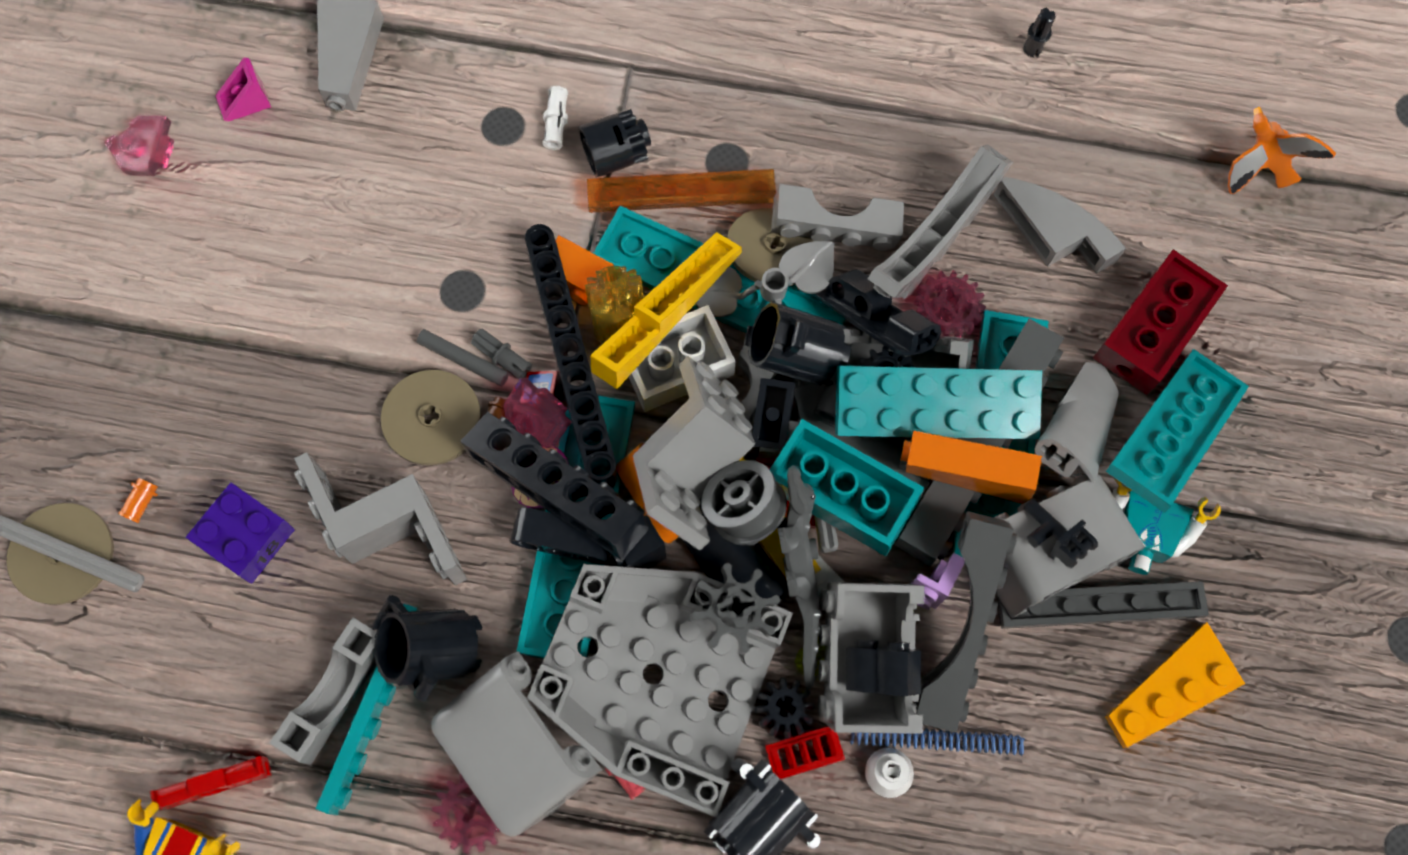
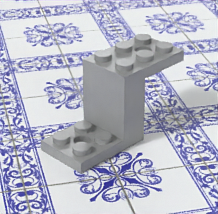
(690, 450)
(377, 519)

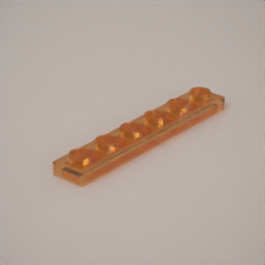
(681, 190)

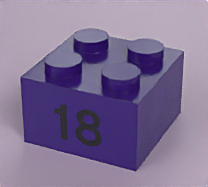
(240, 533)

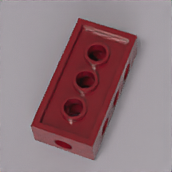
(1160, 322)

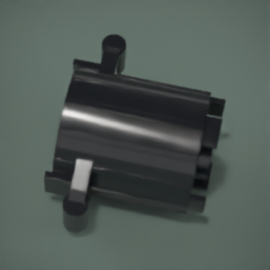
(796, 344)
(424, 646)
(761, 815)

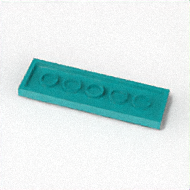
(938, 402)
(1177, 430)

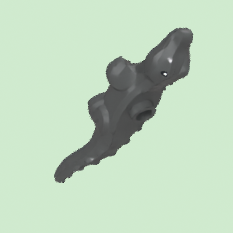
(798, 565)

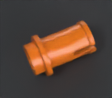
(138, 500)

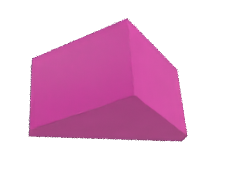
(242, 93)

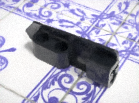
(744, 562)

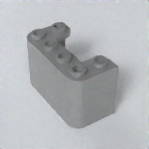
(1030, 570)
(867, 613)

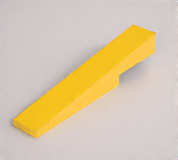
(662, 310)

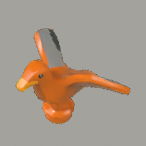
(1274, 151)

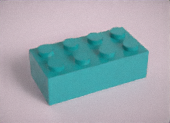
(849, 487)

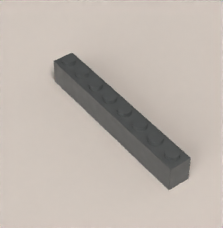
(945, 504)

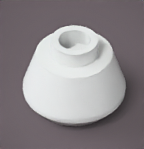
(878, 772)

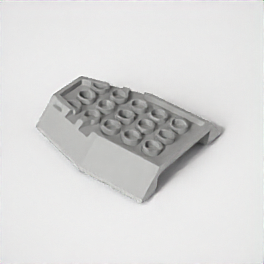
(662, 731)

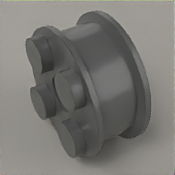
(744, 502)

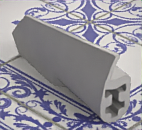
(1080, 423)

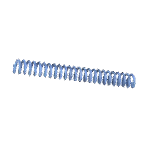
(951, 736)

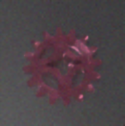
(956, 294)
(463, 827)

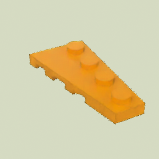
(1182, 684)

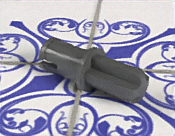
(501, 353)

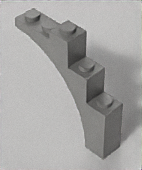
(929, 243)

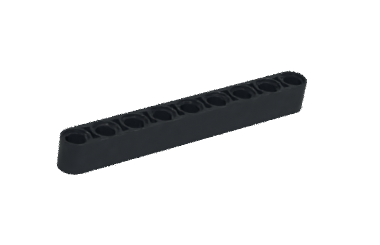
(567, 340)

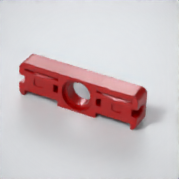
(211, 783)

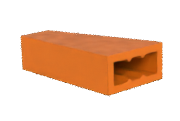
(973, 466)

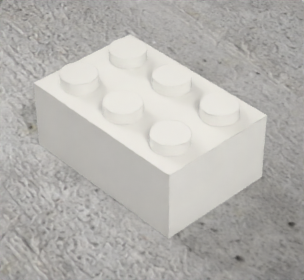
(696, 336)

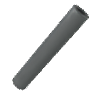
(462, 357)

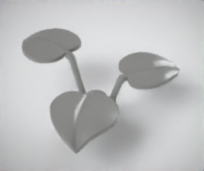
(805, 265)

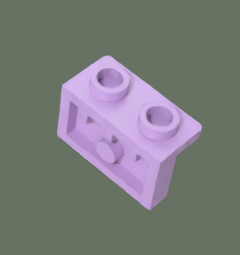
(940, 581)

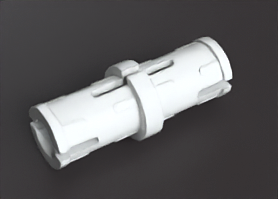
(555, 118)

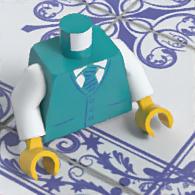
(1161, 533)

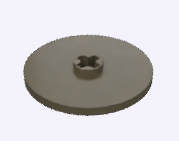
(755, 237)
(418, 396)
(47, 578)

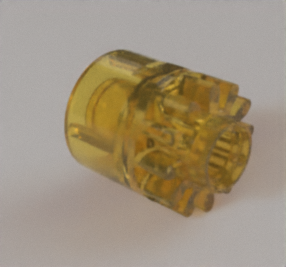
(612, 299)

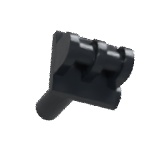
(1070, 543)

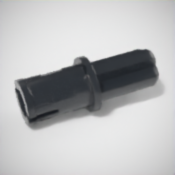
(1039, 33)

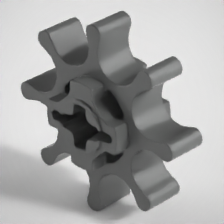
(743, 595)

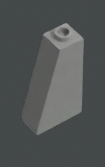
(345, 49)

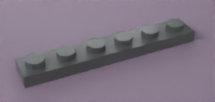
(1113, 605)

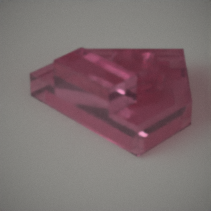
(143, 145)
(537, 413)

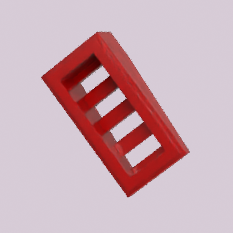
(822, 761)

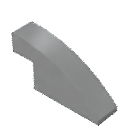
(1057, 224)

